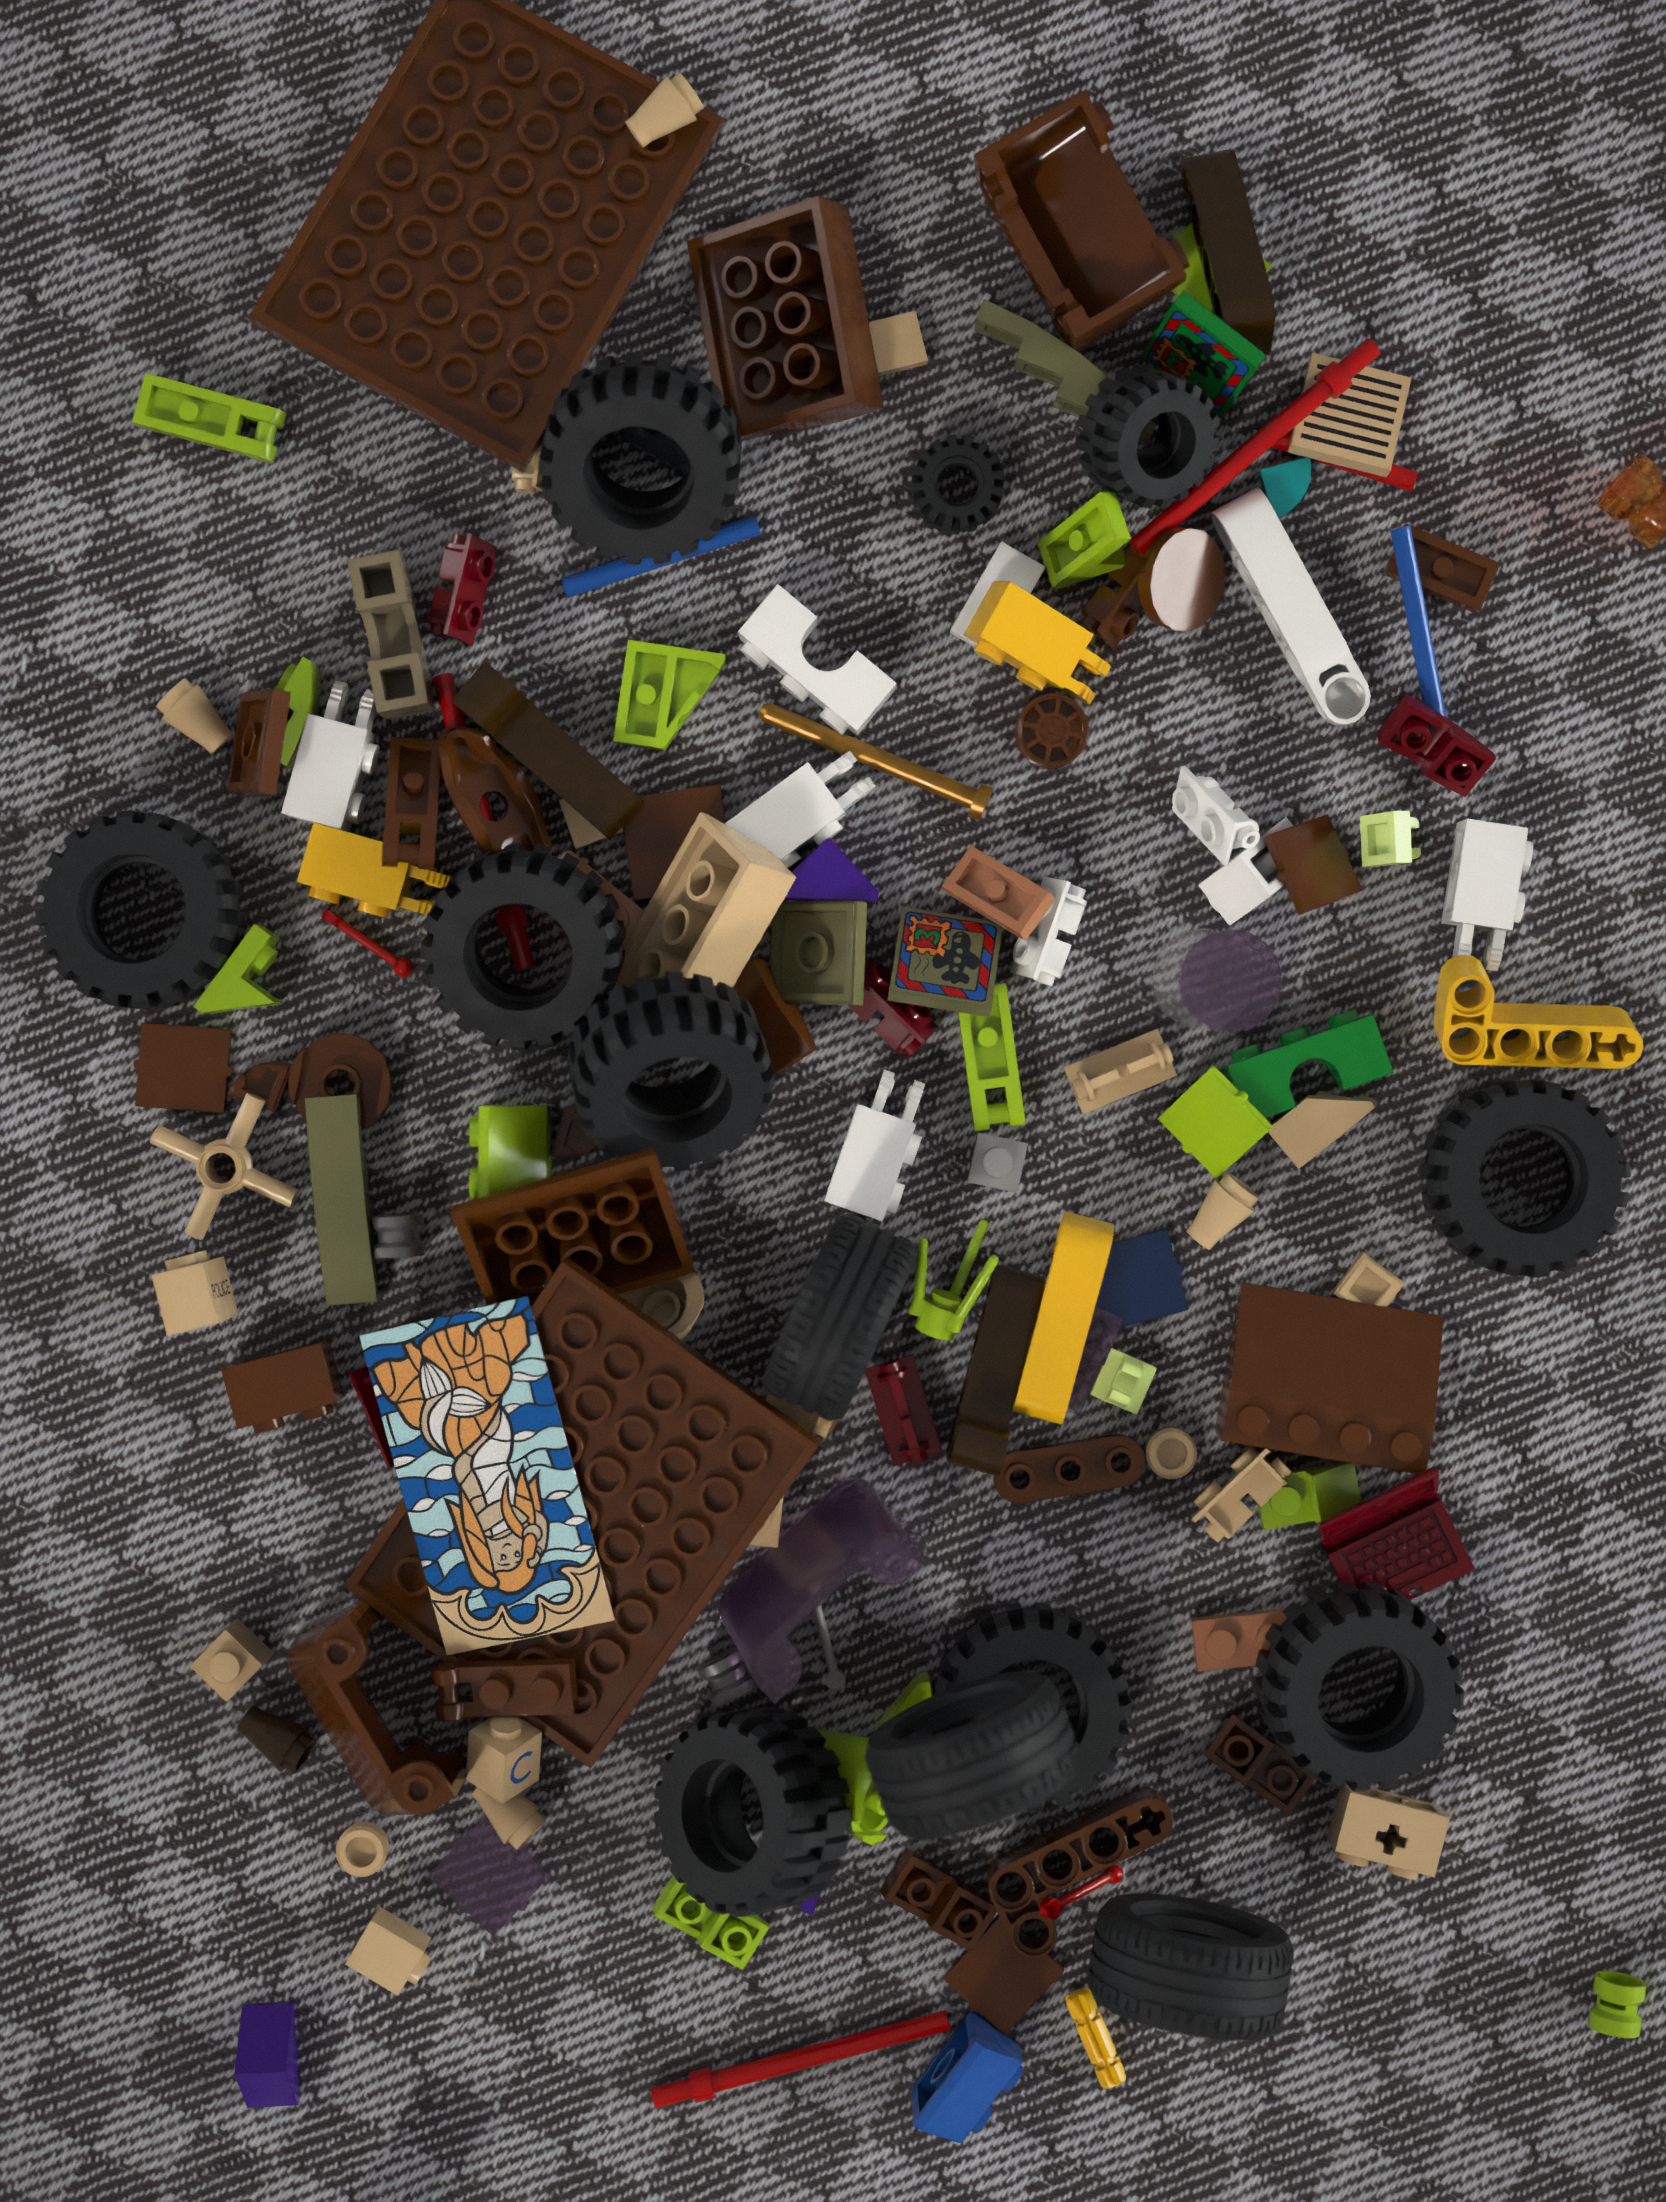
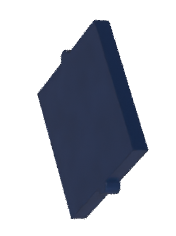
(1142, 1279)

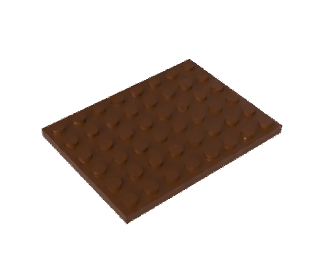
(483, 224)
(674, 1488)

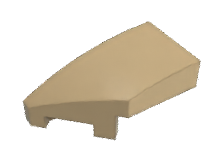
(1317, 1124)

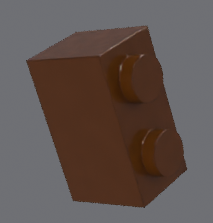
(282, 1385)

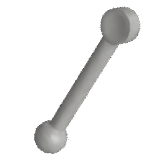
(834, 1677)

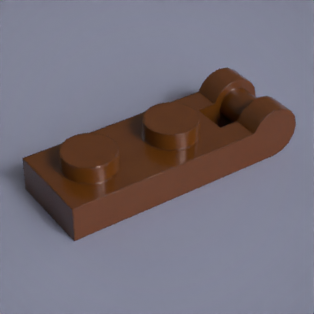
(411, 802)
(506, 1688)

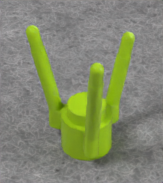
(942, 1311)

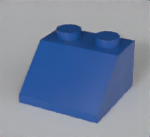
(965, 2080)

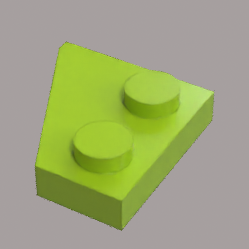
(661, 691)

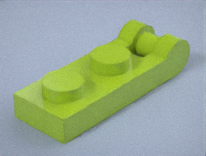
(207, 417)
(992, 1063)

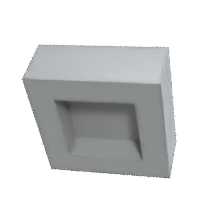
(997, 1162)

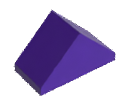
(830, 877)
(267, 2055)

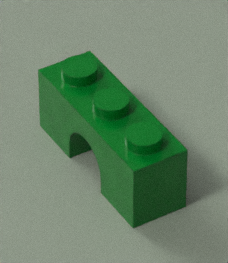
(1348, 1048)

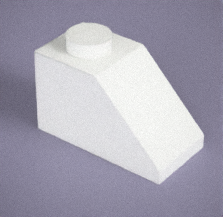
(1245, 880)

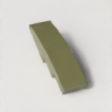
(1047, 360)
(341, 1199)

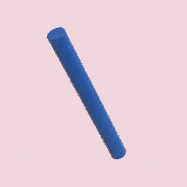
(618, 570)
(1417, 618)

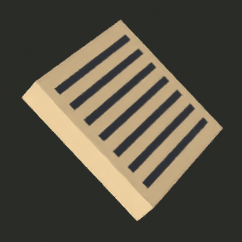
(1359, 425)

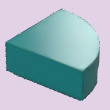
(1285, 484)

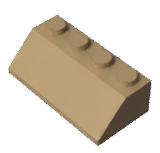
(707, 907)

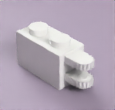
(333, 764)
(800, 810)
(1486, 884)
(875, 1153)

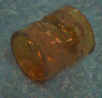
(1640, 499)

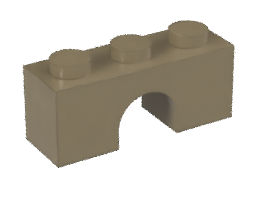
(394, 635)

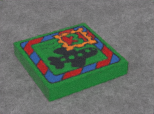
(1204, 352)

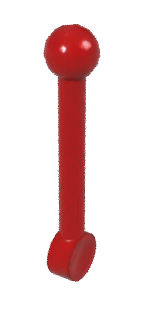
(402, 966)
(1051, 1907)

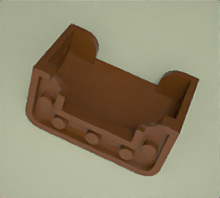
(1077, 221)
(389, 1778)

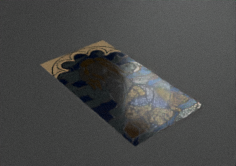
(487, 1476)

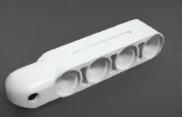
(1292, 607)

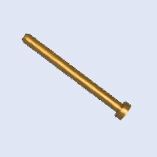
(878, 759)

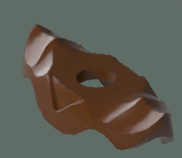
(476, 767)

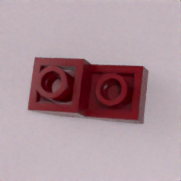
(1437, 744)

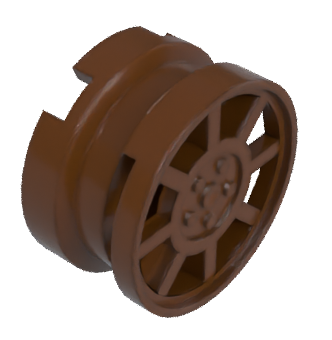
(1051, 731)

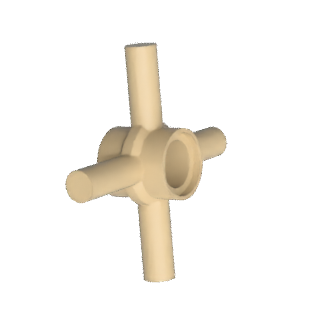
(215, 1185)

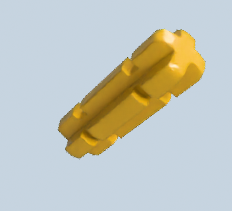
(1095, 2037)

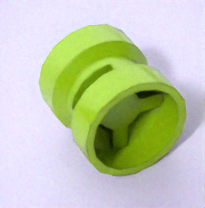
(1617, 2004)

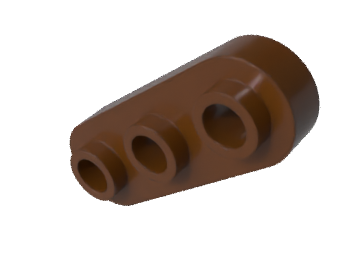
(1094, 1471)

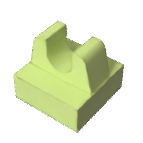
(1387, 838)
(1123, 1381)

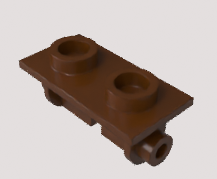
(1116, 613)

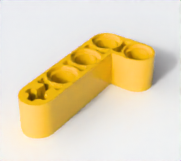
(1600, 1036)
(1064, 1317)

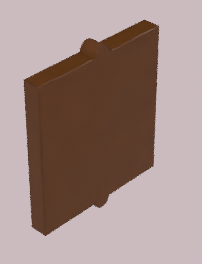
(1313, 864)
(183, 1067)
(1001, 1979)

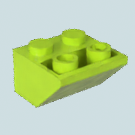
(511, 1146)

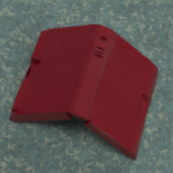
(1397, 1539)

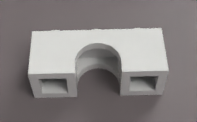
(846, 694)

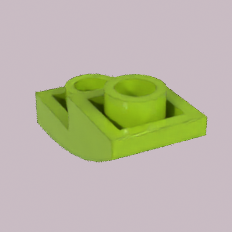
(305, 687)
(722, 1935)

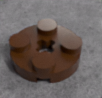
(349, 1052)

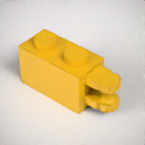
(1034, 640)
(352, 867)

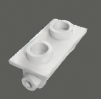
(1211, 815)
(1042, 954)

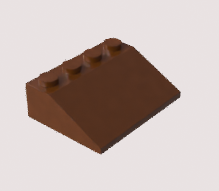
(787, 319)
(606, 1218)
(1331, 1378)

